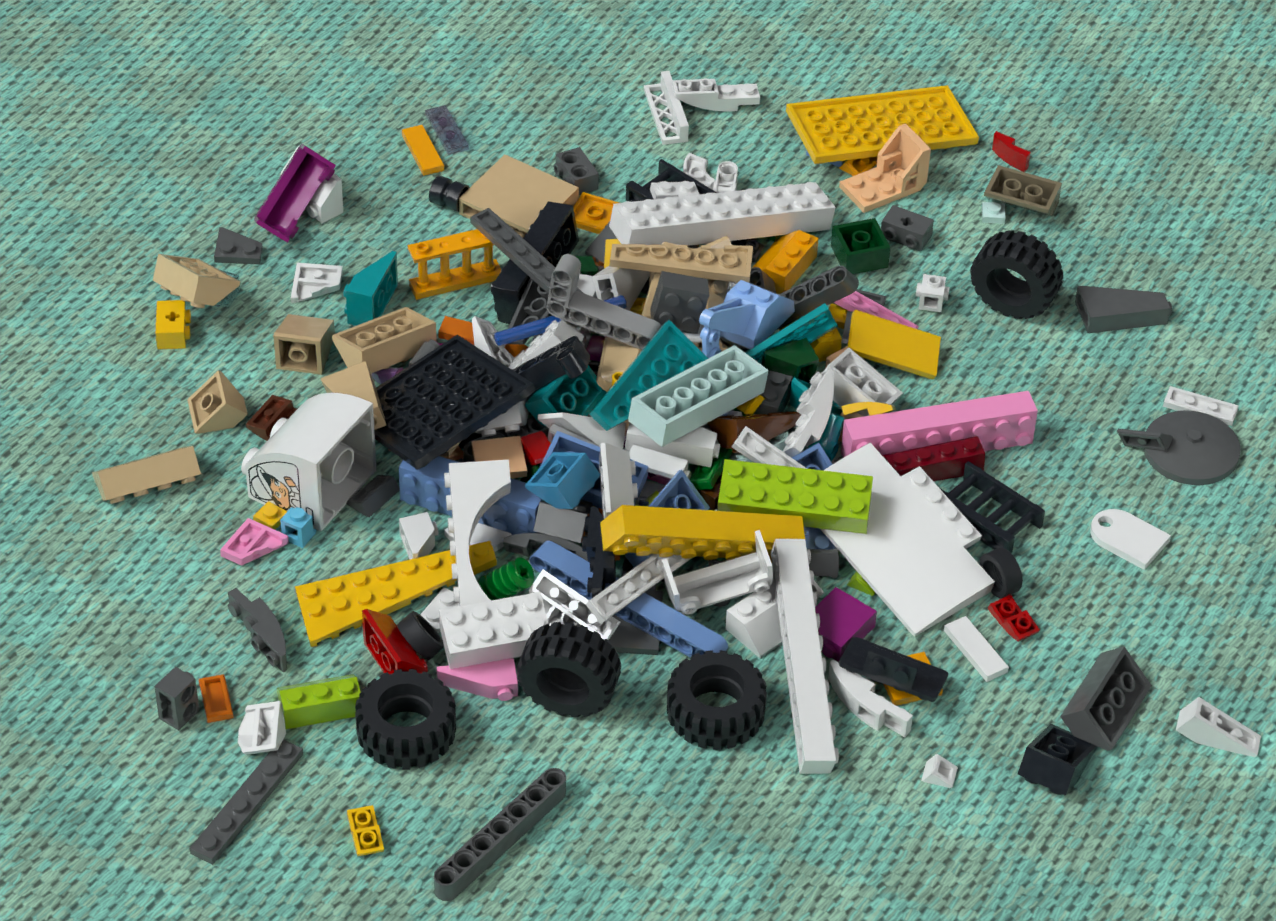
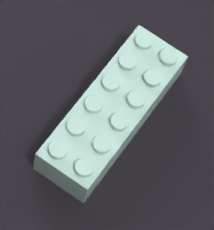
(697, 395)

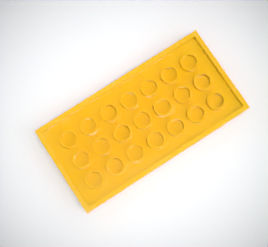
(864, 123)

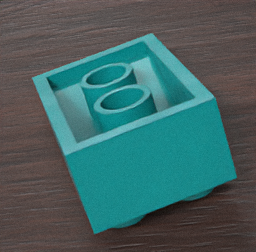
(371, 290)

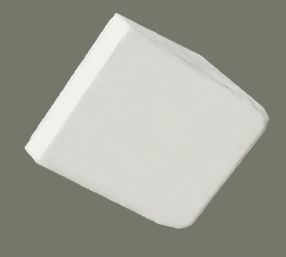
(939, 772)

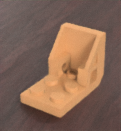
(899, 172)

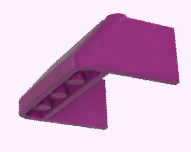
(293, 192)

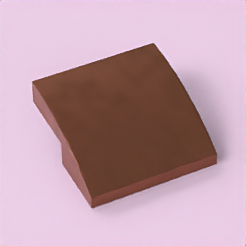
(269, 414)

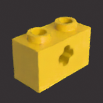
(172, 324)

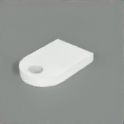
(1128, 537)

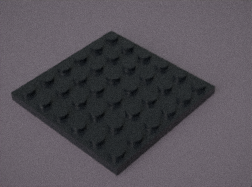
(445, 400)

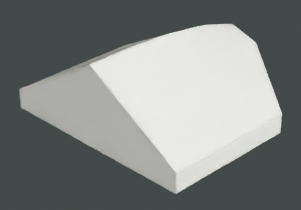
(262, 728)

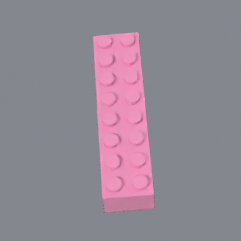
(996, 420)

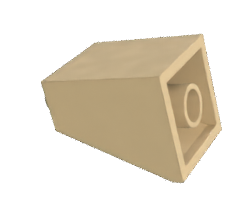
(303, 343)

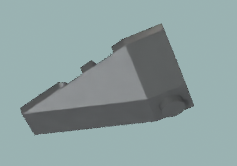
(531, 307)

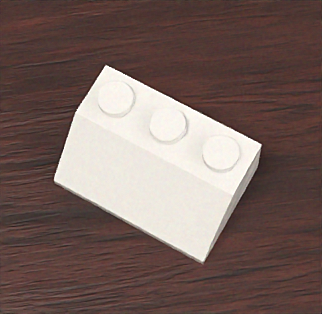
(327, 200)
(860, 382)
(616, 478)
(756, 622)

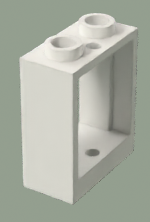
(659, 464)

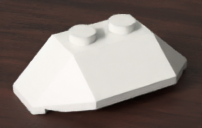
(567, 605)

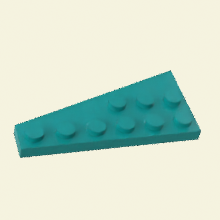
(661, 359)

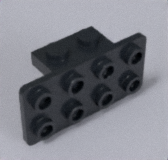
(893, 669)

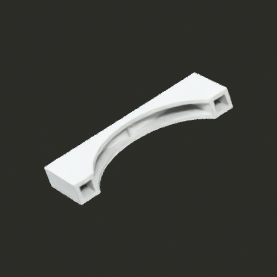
(472, 492)

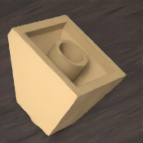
(216, 405)

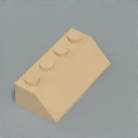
(193, 280)
(385, 339)
(147, 473)

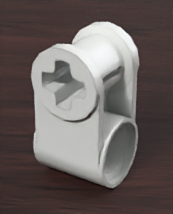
(726, 177)

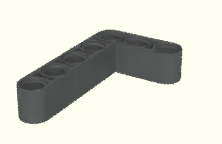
(812, 293)

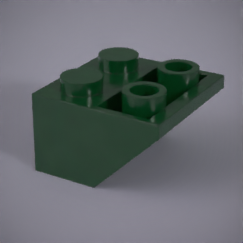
(792, 359)

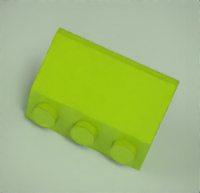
(319, 701)

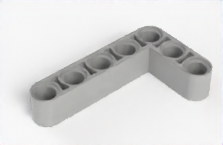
(593, 313)

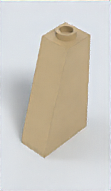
(358, 383)

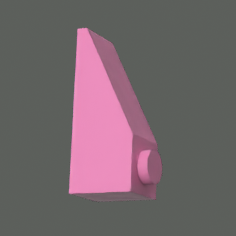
(487, 679)

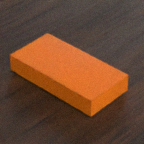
(215, 698)

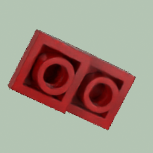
(1013, 155)
(1012, 619)

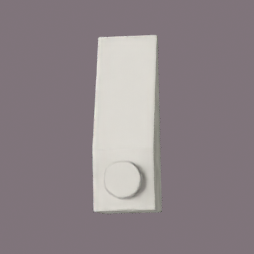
(1216, 729)

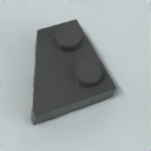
(236, 248)

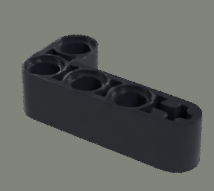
(565, 358)

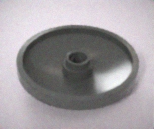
(1200, 451)

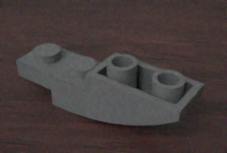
(263, 625)

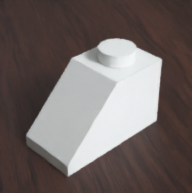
(418, 534)

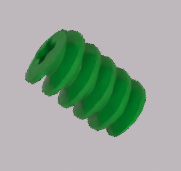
(507, 579)

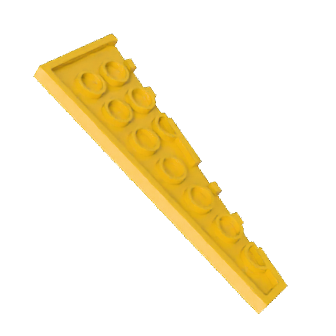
(338, 602)

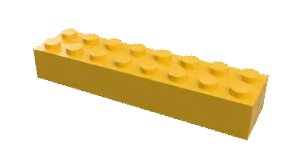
(693, 532)

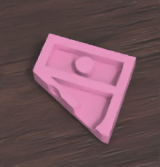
(251, 542)

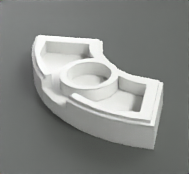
(696, 168)

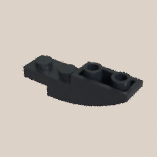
(601, 562)

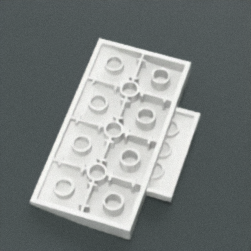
(912, 544)

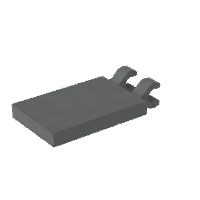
(632, 639)

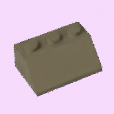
(1024, 190)

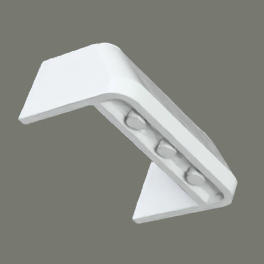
(721, 580)

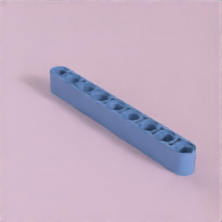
(643, 612)

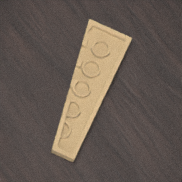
(724, 264)

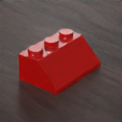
(388, 645)

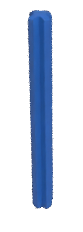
(538, 327)

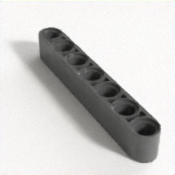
(499, 834)

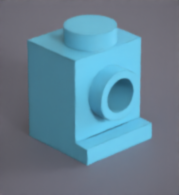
(298, 520)

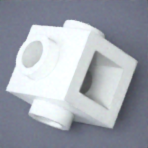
(932, 288)

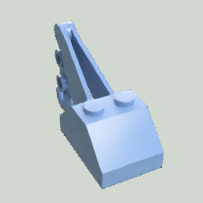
(744, 317)

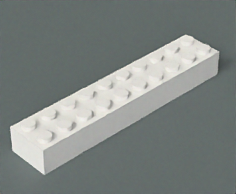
(730, 213)

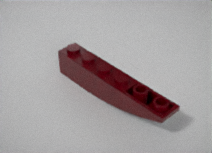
(940, 460)

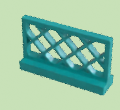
(809, 326)

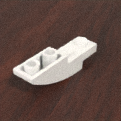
(710, 96)
(814, 412)
(860, 699)

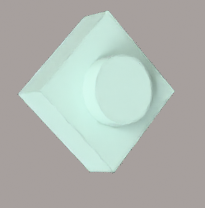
(993, 212)

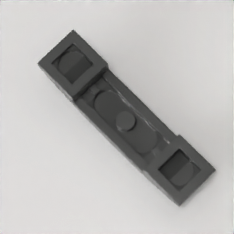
(525, 542)

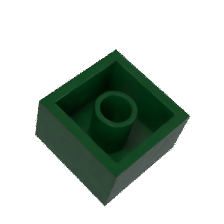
(860, 246)

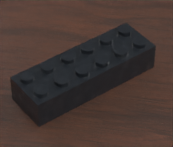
(552, 236)

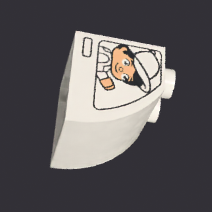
(315, 457)

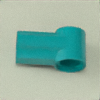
(831, 434)

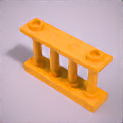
(457, 278)

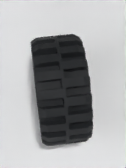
(1030, 260)
(569, 669)
(716, 724)
(410, 744)

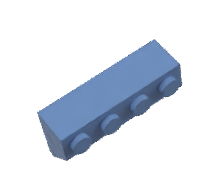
(676, 494)

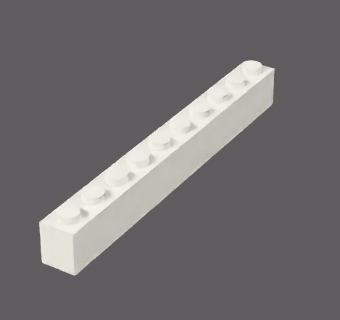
(803, 657)

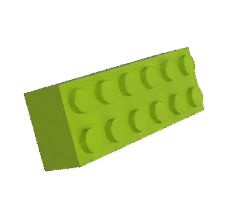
(819, 496)

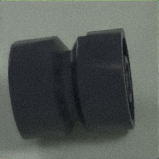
(446, 192)

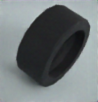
(1003, 570)
(420, 635)

